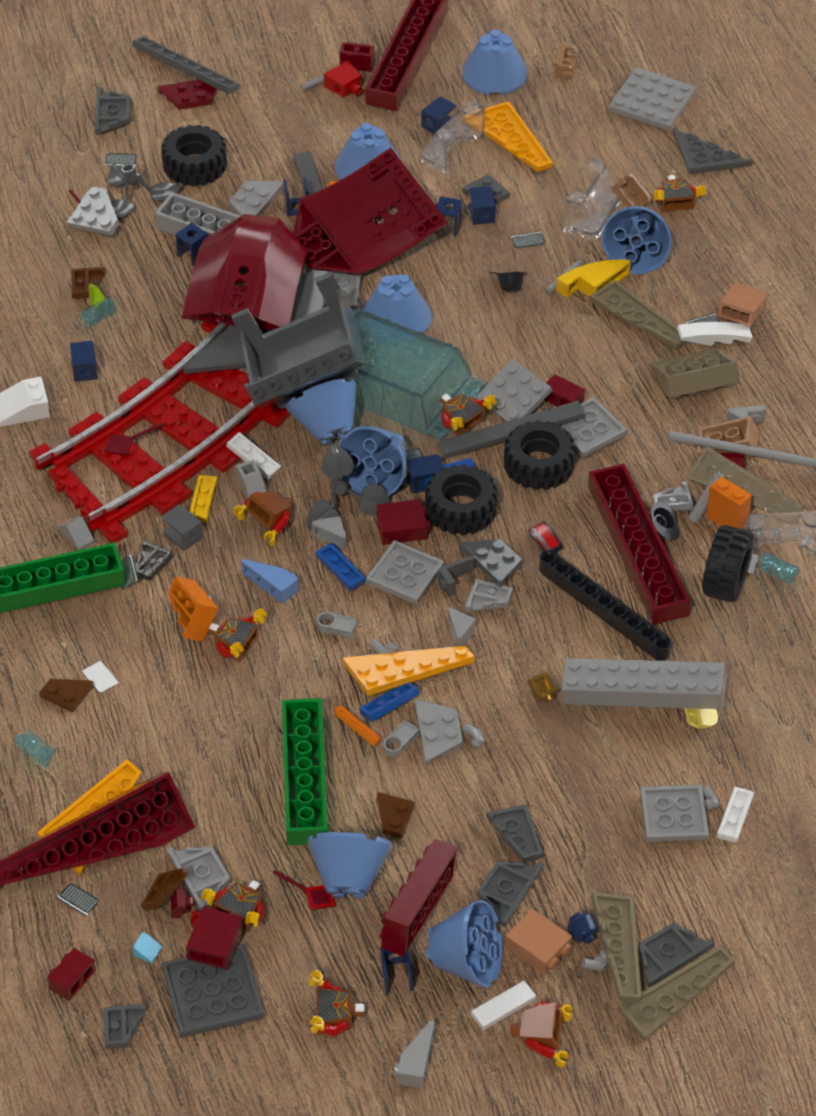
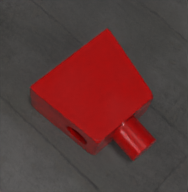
(343, 80)

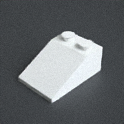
(24, 402)

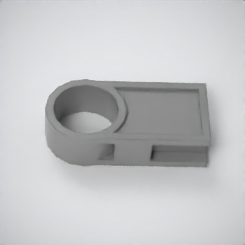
(341, 625)
(403, 736)

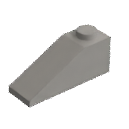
(415, 1058)

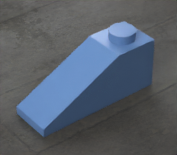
(272, 579)

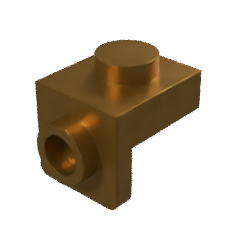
(543, 687)

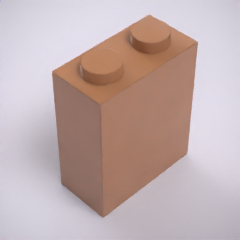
(742, 304)
(538, 942)

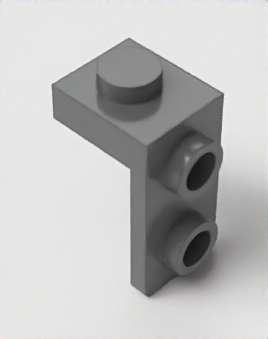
(453, 570)

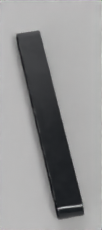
(605, 606)

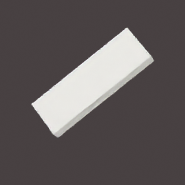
(248, 451)
(735, 814)
(503, 1005)

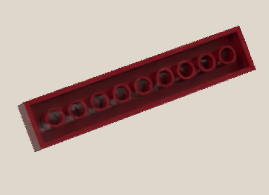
(405, 53)
(639, 544)

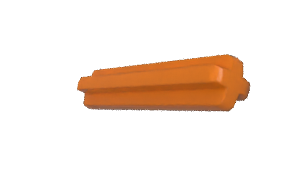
(357, 725)

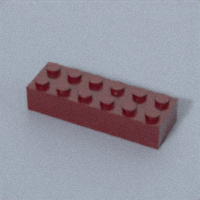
(418, 897)

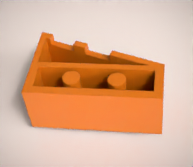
(193, 607)

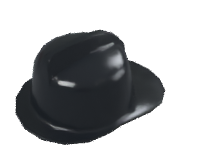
(510, 280)
(664, 520)

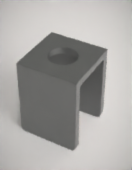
(183, 527)

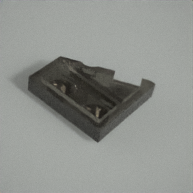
(151, 560)

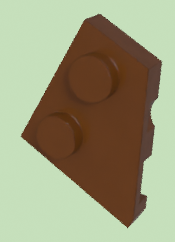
(82, 278)
(66, 692)
(394, 814)
(163, 887)

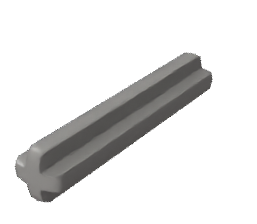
(702, 503)

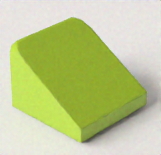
(95, 294)

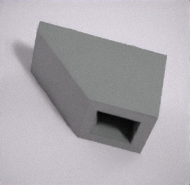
(250, 478)

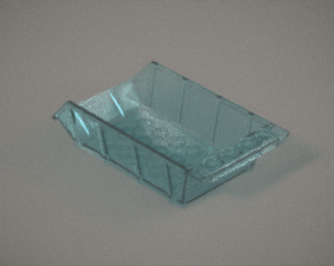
(409, 374)

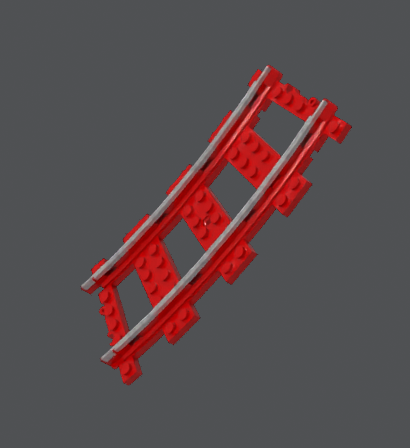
(155, 404)

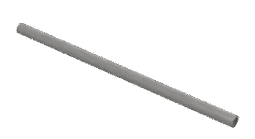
(742, 449)

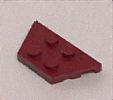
(188, 94)

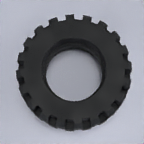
(194, 169)
(539, 438)
(461, 482)
(727, 563)

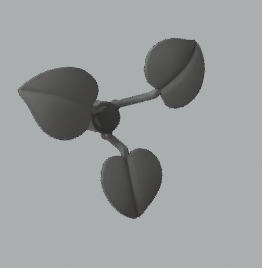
(127, 175)
(334, 465)

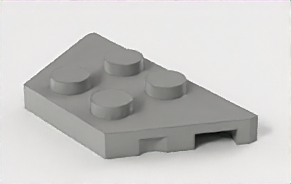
(255, 197)
(438, 729)
(204, 871)

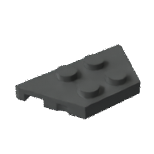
(111, 110)
(493, 558)
(507, 887)
(670, 951)

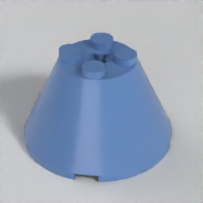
(495, 65)
(361, 147)
(637, 236)
(400, 302)
(326, 409)
(376, 458)
(348, 861)
(468, 944)

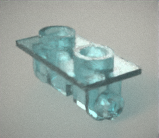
(98, 311)
(778, 567)
(35, 747)

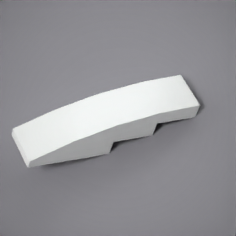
(709, 332)

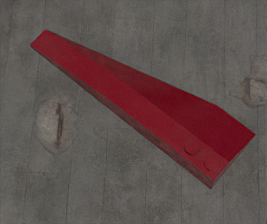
(123, 825)

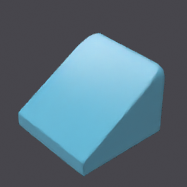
(146, 948)

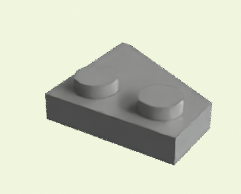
(678, 499)
(488, 596)

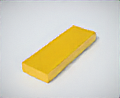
(203, 497)

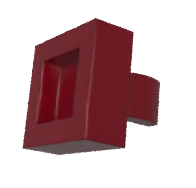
(180, 903)

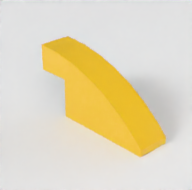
(592, 276)

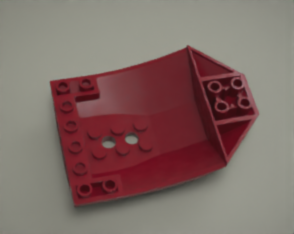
(340, 225)
(271, 285)

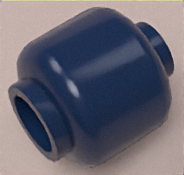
(582, 927)

